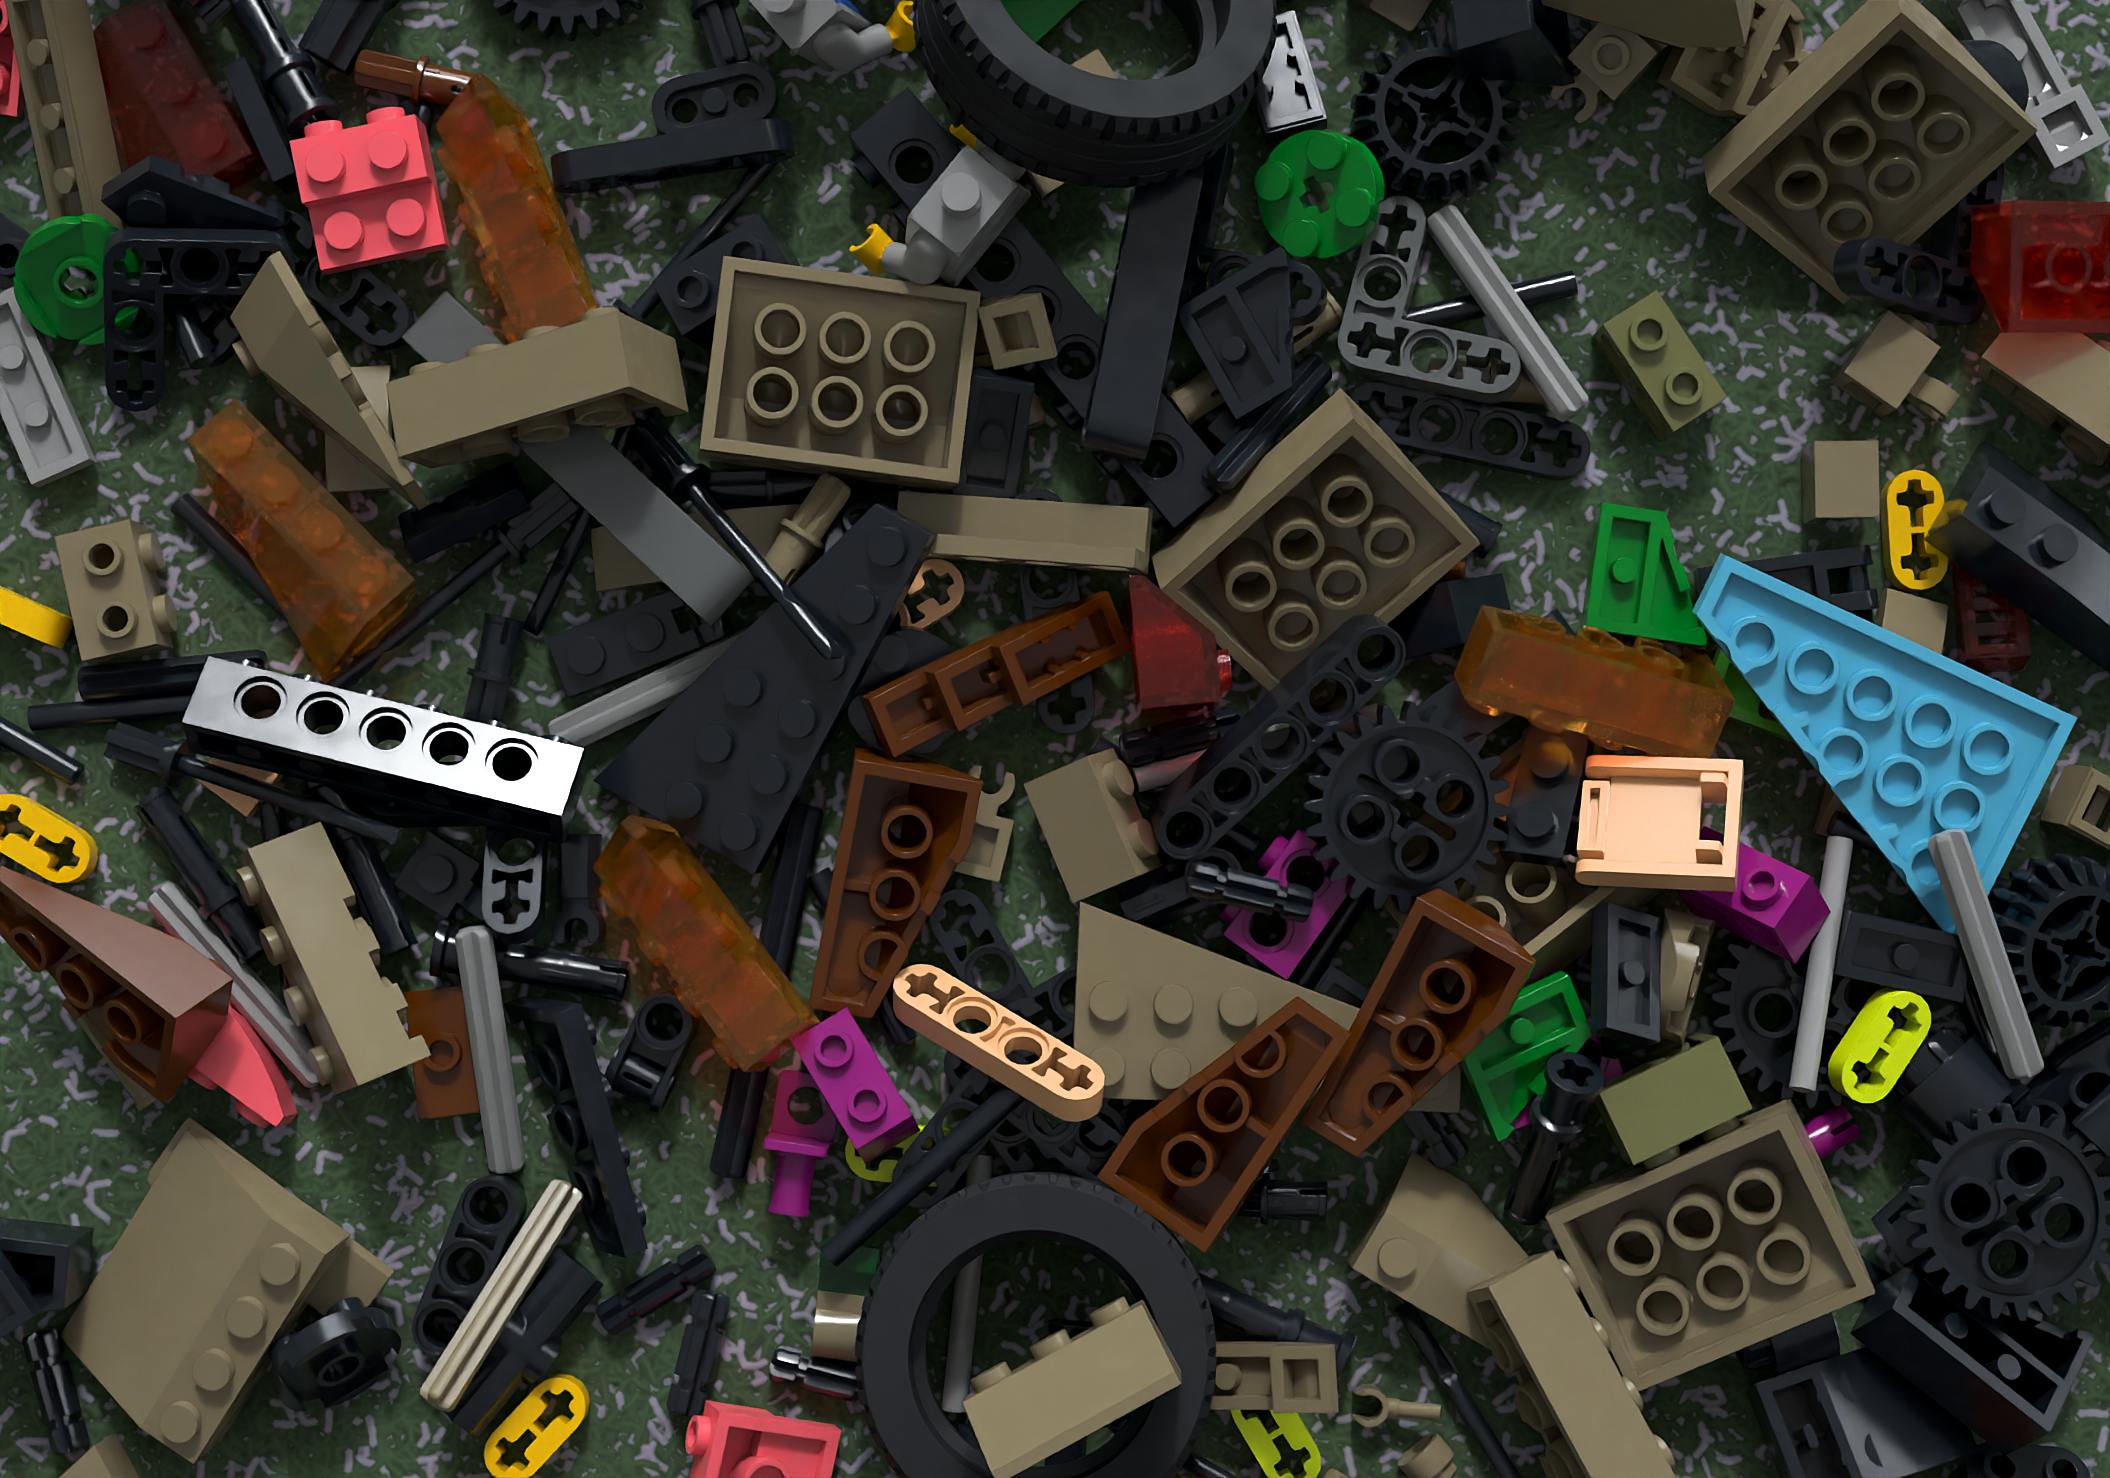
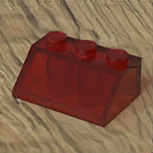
(168, 97)
(2044, 264)
(1172, 656)

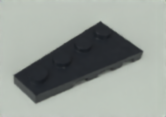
(582, 1119)

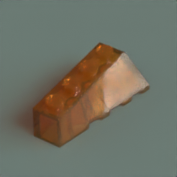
(513, 211)
(308, 548)
(1594, 684)
(702, 943)

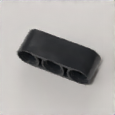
(474, 1230)

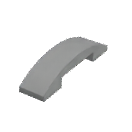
(2062, 113)

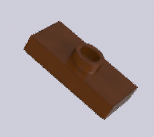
(446, 1078)

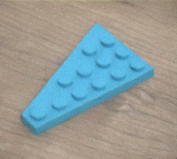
(1889, 724)

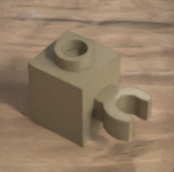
(1608, 62)
(1890, 367)

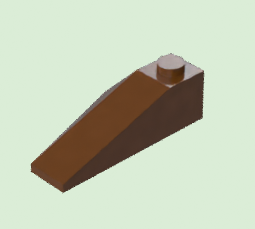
(894, 853)
(136, 984)
(1428, 1008)
(1216, 1134)

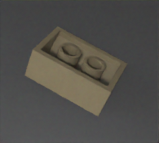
(1070, 1387)

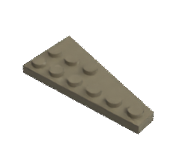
(1168, 1009)

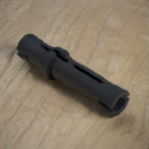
(203, 873)

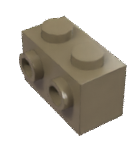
(116, 592)
(1093, 824)

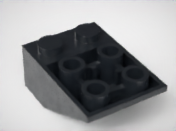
(1854, 1421)

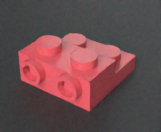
(370, 190)
(757, 1444)

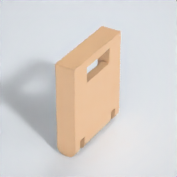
(1649, 822)

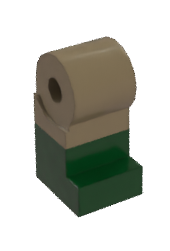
(840, 1301)

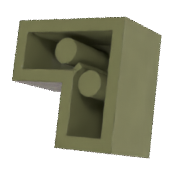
(1672, 1099)

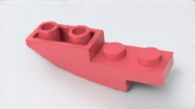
(248, 1071)

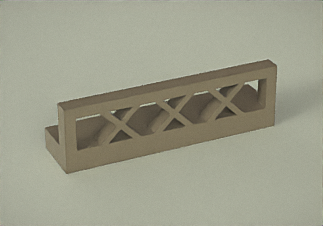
(1033, 531)

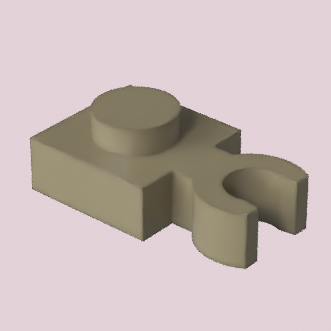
(990, 833)

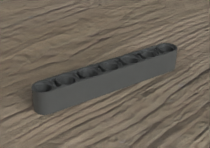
(606, 484)

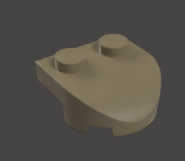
(1736, 79)
(1683, 956)

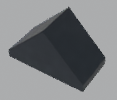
(1446, 613)

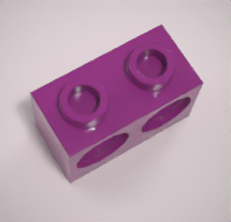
(1771, 903)
(1297, 936)
(856, 1085)

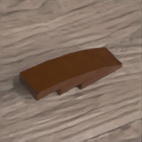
(996, 672)

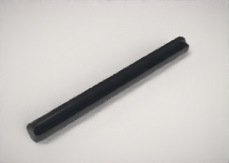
(779, 938)

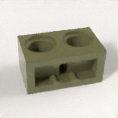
(1658, 365)

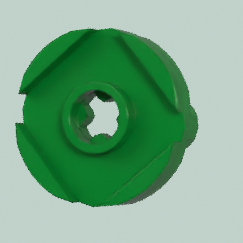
(1285, 186)
(44, 269)

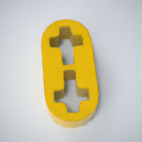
(1898, 531)
(34, 619)
(48, 826)
(526, 1417)

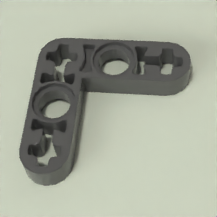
(1389, 321)

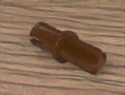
(409, 77)

